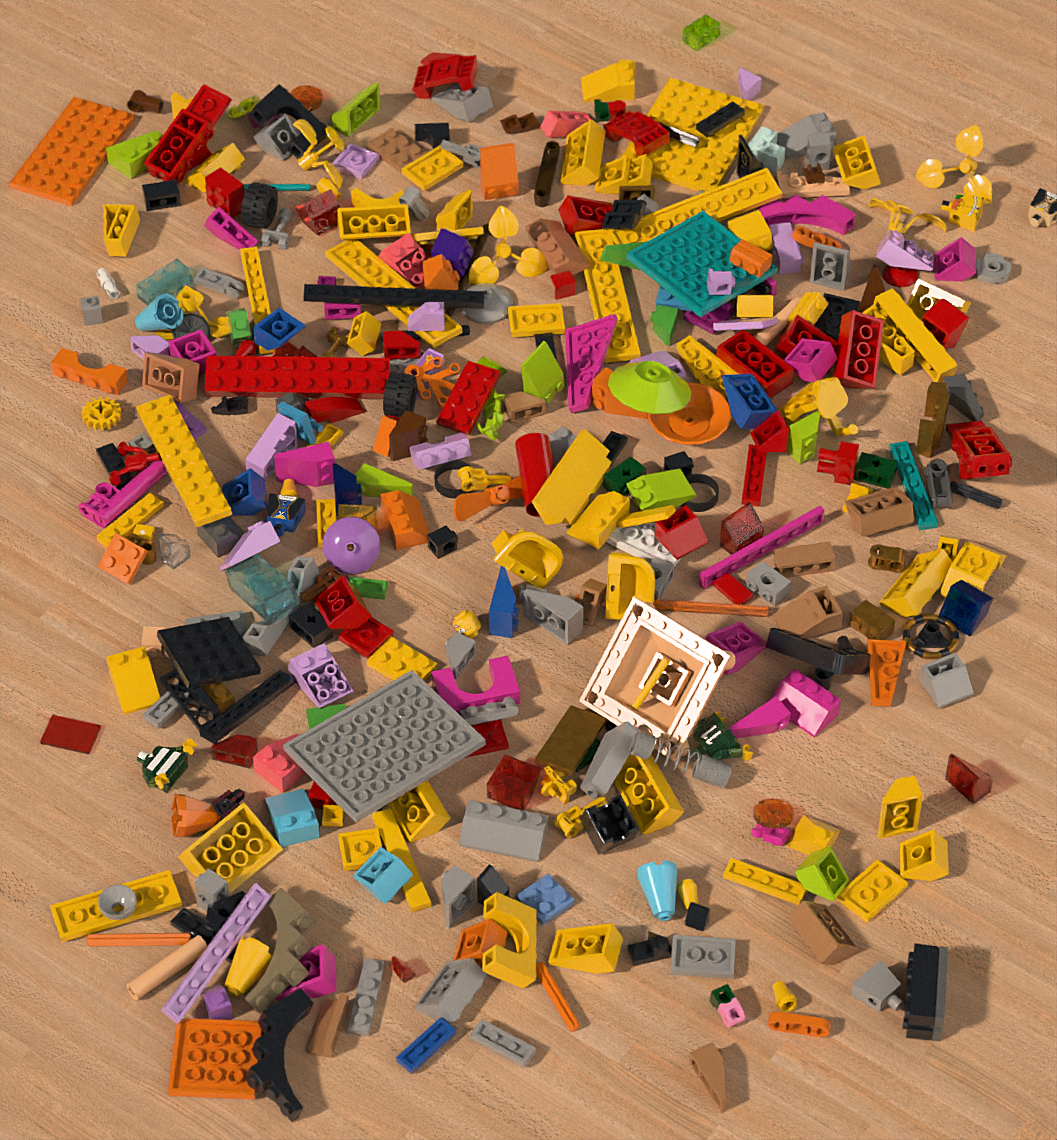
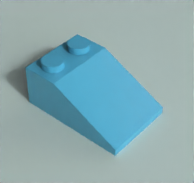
(292, 817)

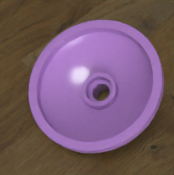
(356, 532)

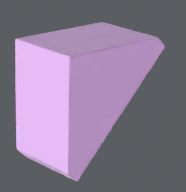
(749, 84)

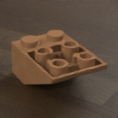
(810, 614)

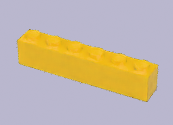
(927, 349)

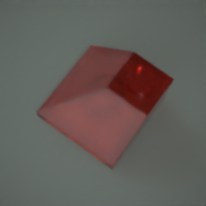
(967, 779)

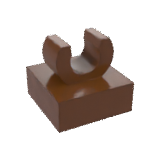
(814, 174)

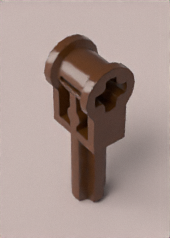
(323, 581)

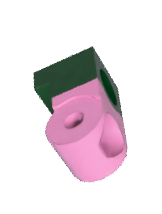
(727, 1005)

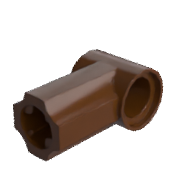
(140, 101)

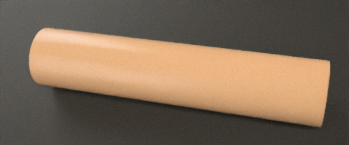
(768, 334)
(166, 967)

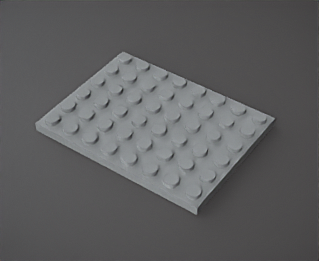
(384, 745)

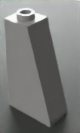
(608, 760)

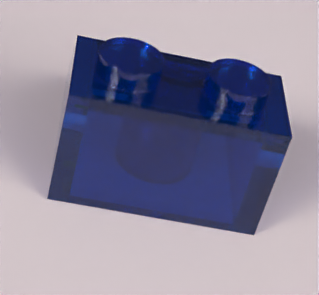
(345, 487)
(965, 606)

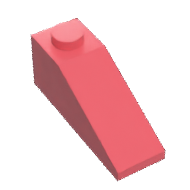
(563, 122)

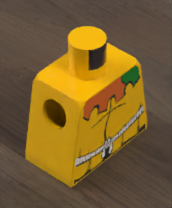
(964, 210)

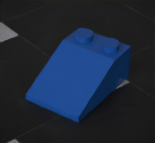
(747, 400)
(503, 608)

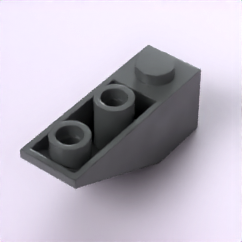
(962, 397)

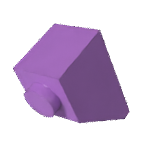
(217, 1003)

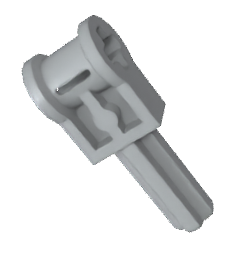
(471, 152)

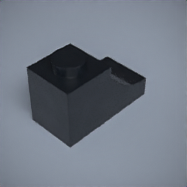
(432, 133)

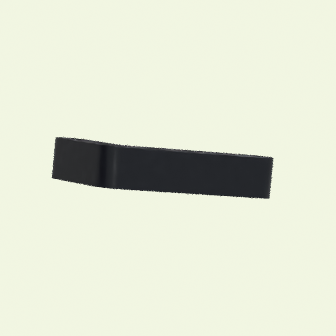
(818, 654)

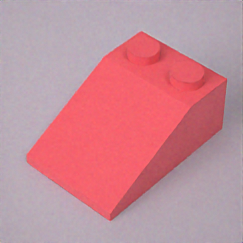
(277, 766)

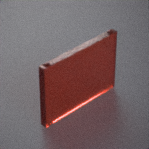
(70, 734)

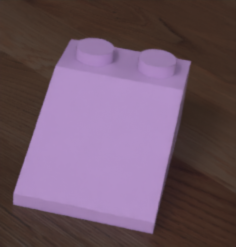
(255, 540)

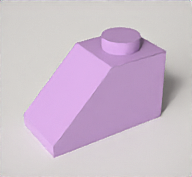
(427, 317)
(152, 344)

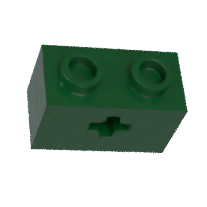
(875, 470)
(622, 474)

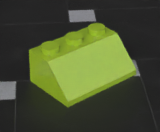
(357, 110)

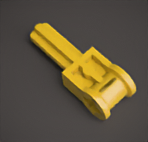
(478, 479)
(570, 821)

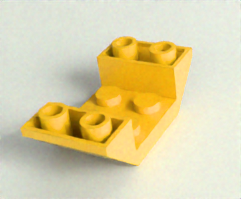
(973, 565)

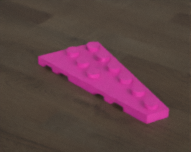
(585, 357)

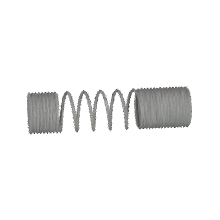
(705, 768)

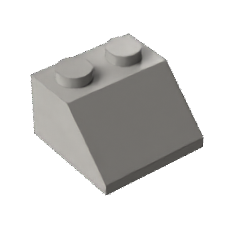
(277, 137)
(456, 894)

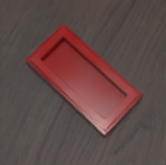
(732, 589)

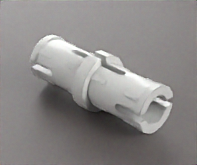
(107, 283)

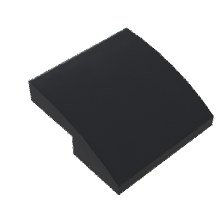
(624, 214)

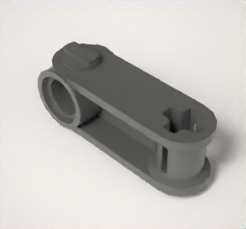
(938, 483)

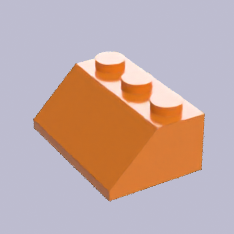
(404, 519)

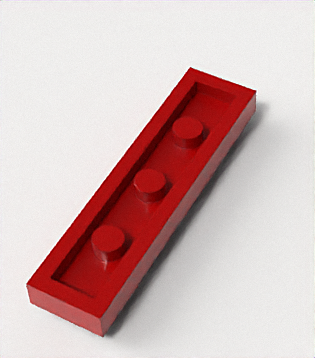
(754, 476)

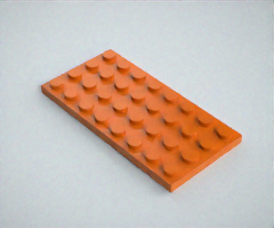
(72, 151)

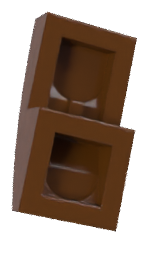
(516, 125)

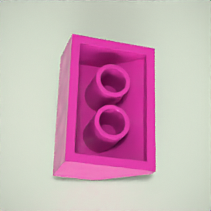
(807, 702)

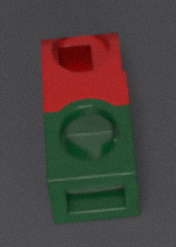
(608, 110)

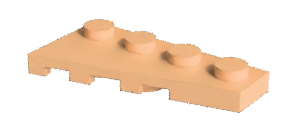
(797, 185)

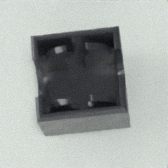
(609, 824)

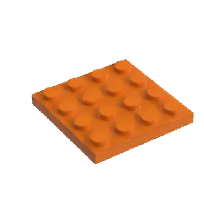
(213, 1058)

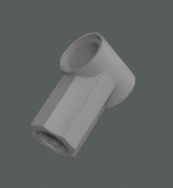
(415, 203)

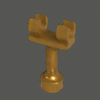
(337, 340)

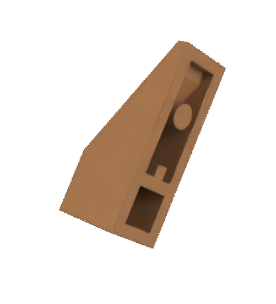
(709, 1067)

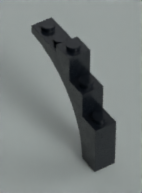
(269, 1048)

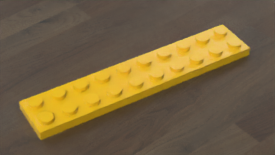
(719, 203)
(371, 271)
(608, 294)
(183, 461)

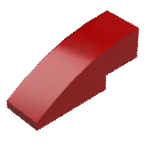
(333, 408)

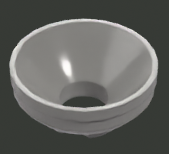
(115, 896)

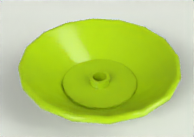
(649, 387)

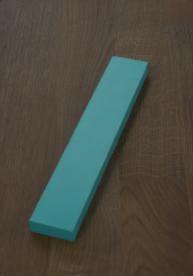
(913, 485)

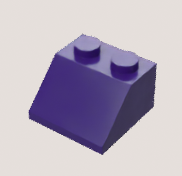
(454, 249)

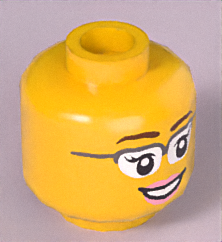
(467, 623)

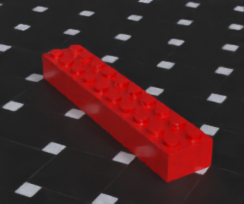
(300, 375)

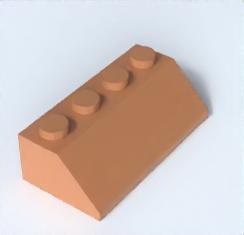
(556, 246)

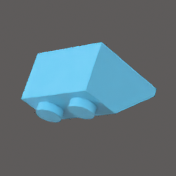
(383, 875)

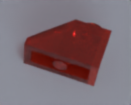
(235, 750)

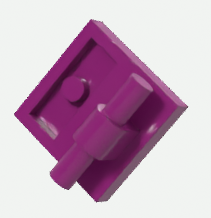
(706, 322)

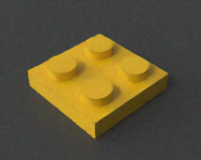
(358, 847)

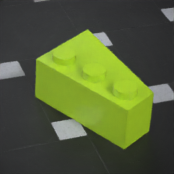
(131, 154)

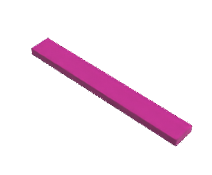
(762, 546)

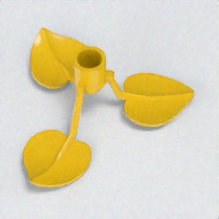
(968, 142)
(310, 158)
(894, 207)
(530, 264)
(189, 301)

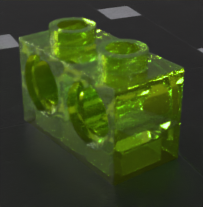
(701, 32)

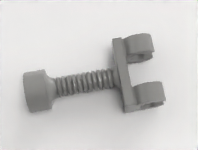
(285, 216)

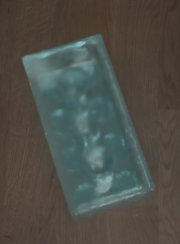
(262, 587)

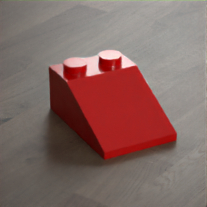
(583, 214)
(799, 329)

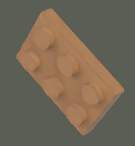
(395, 149)

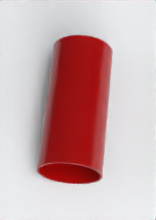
(534, 465)

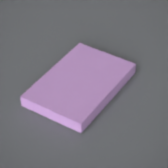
(738, 324)

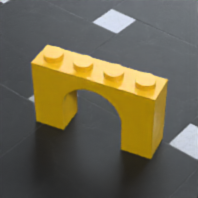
(521, 923)

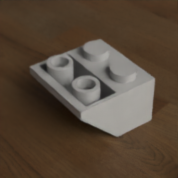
(946, 680)

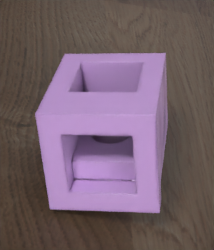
(720, 282)

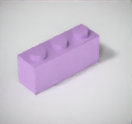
(785, 248)

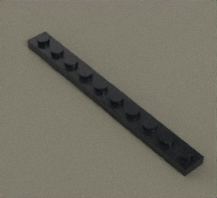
(392, 296)

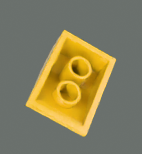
(609, 83)
(133, 680)
(587, 948)

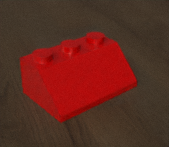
(342, 605)

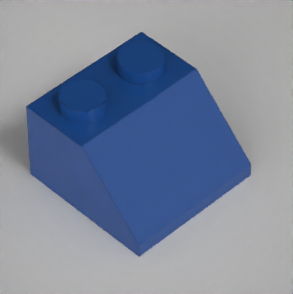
(276, 329)
(246, 493)

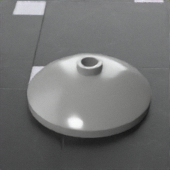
(496, 304)

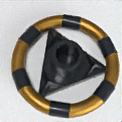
(931, 636)

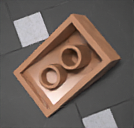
(170, 376)

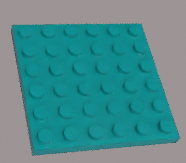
(683, 257)

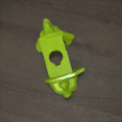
(492, 425)

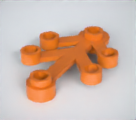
(435, 380)

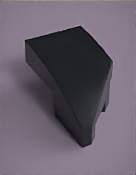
(231, 406)

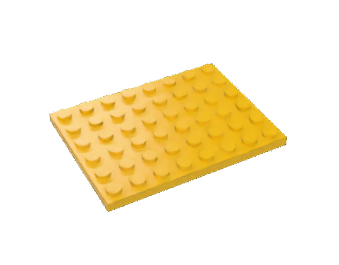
(702, 166)

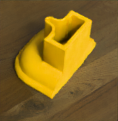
(528, 556)
(627, 579)

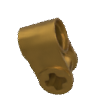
(149, 545)
(889, 558)

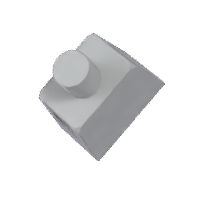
(878, 988)

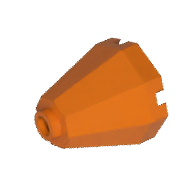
(191, 815)

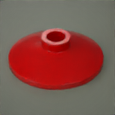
(899, 276)

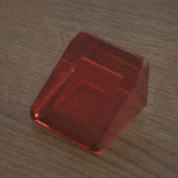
(402, 969)

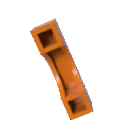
(108, 378)

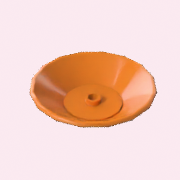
(699, 421)

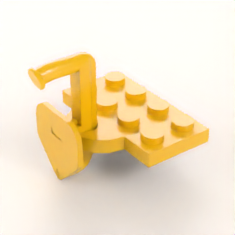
(825, 395)

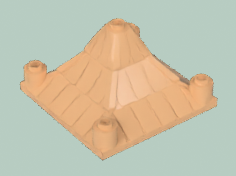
(680, 691)

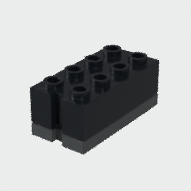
(925, 992)

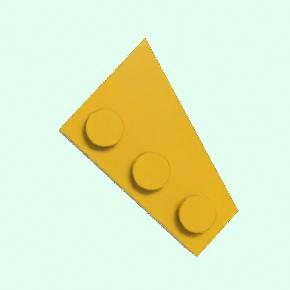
(119, 227)

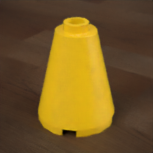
(247, 966)

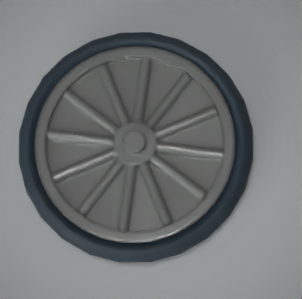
(190, 324)

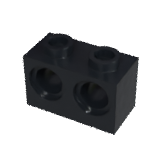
(221, 910)

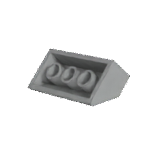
(504, 830)

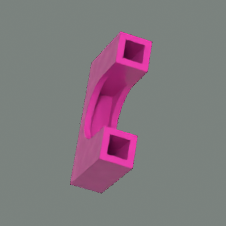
(503, 686)

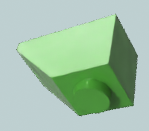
(664, 322)

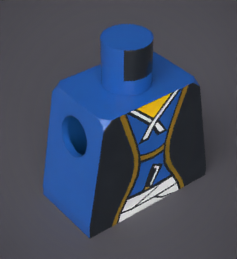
(285, 512)

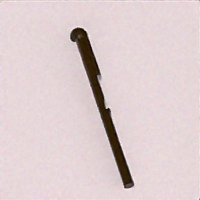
(476, 253)

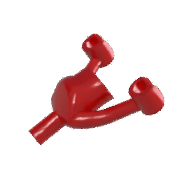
(133, 462)

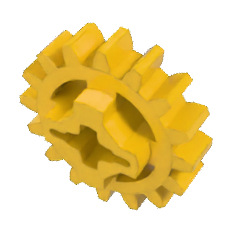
(110, 414)

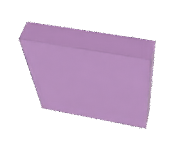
(356, 160)

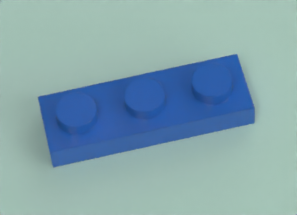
(426, 1045)

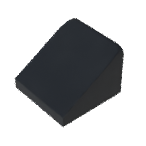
(697, 916)

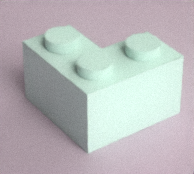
(766, 150)

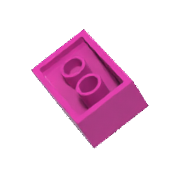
(306, 465)
(740, 641)
(321, 976)

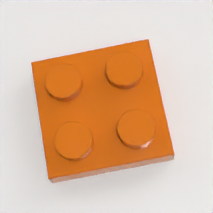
(122, 558)

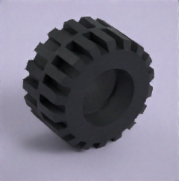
(259, 205)
(399, 394)

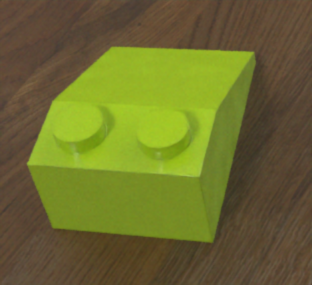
(542, 374)
(660, 490)

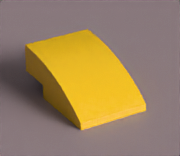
(624, 173)

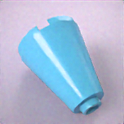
(160, 314)
(659, 887)

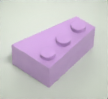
(277, 438)

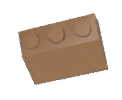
(880, 511)
(822, 933)

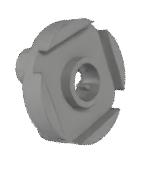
(997, 275)

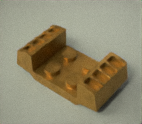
(931, 431)

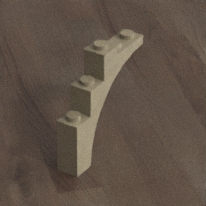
(290, 948)

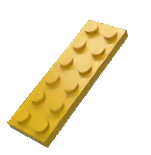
(83, 917)

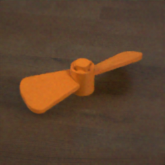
(472, 503)

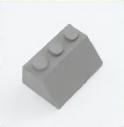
(451, 990)

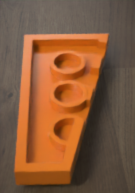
(884, 669)

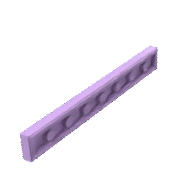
(216, 953)

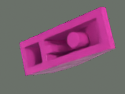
(228, 230)
(764, 720)

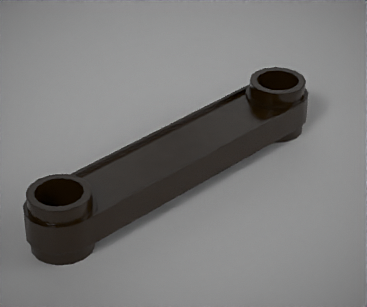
(546, 174)

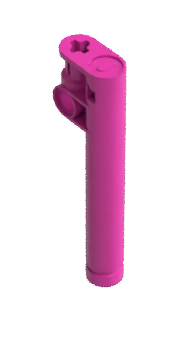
(110, 502)

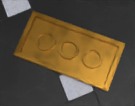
(570, 740)

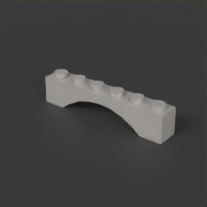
(263, 635)

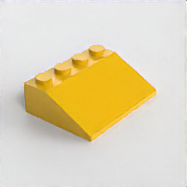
(232, 848)

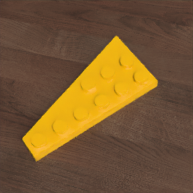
(704, 365)

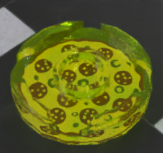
(244, 107)

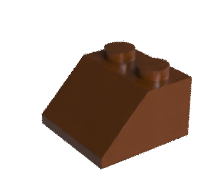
(407, 432)

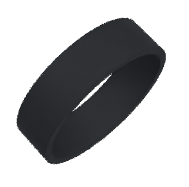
(449, 493)
(701, 507)

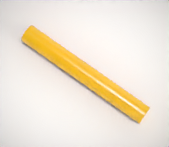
(650, 683)

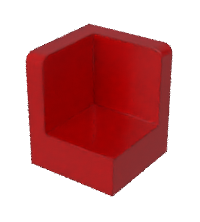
(563, 285)

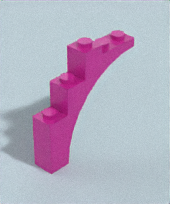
(820, 212)

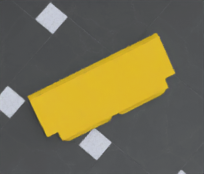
(573, 481)

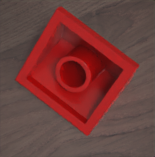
(771, 434)

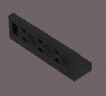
(198, 696)

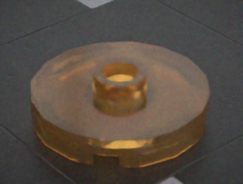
(309, 96)
(773, 813)

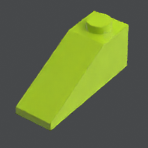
(377, 482)

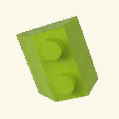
(803, 438)
(823, 874)

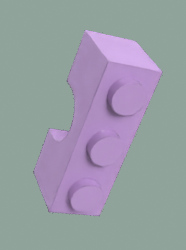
(428, 455)

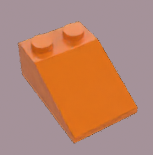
(498, 171)
(604, 400)

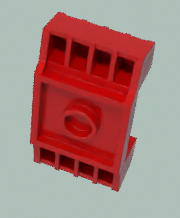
(445, 71)
(640, 129)

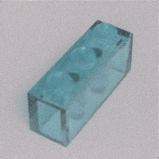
(164, 281)

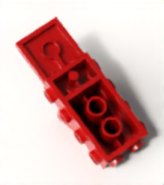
(186, 138)
(978, 450)

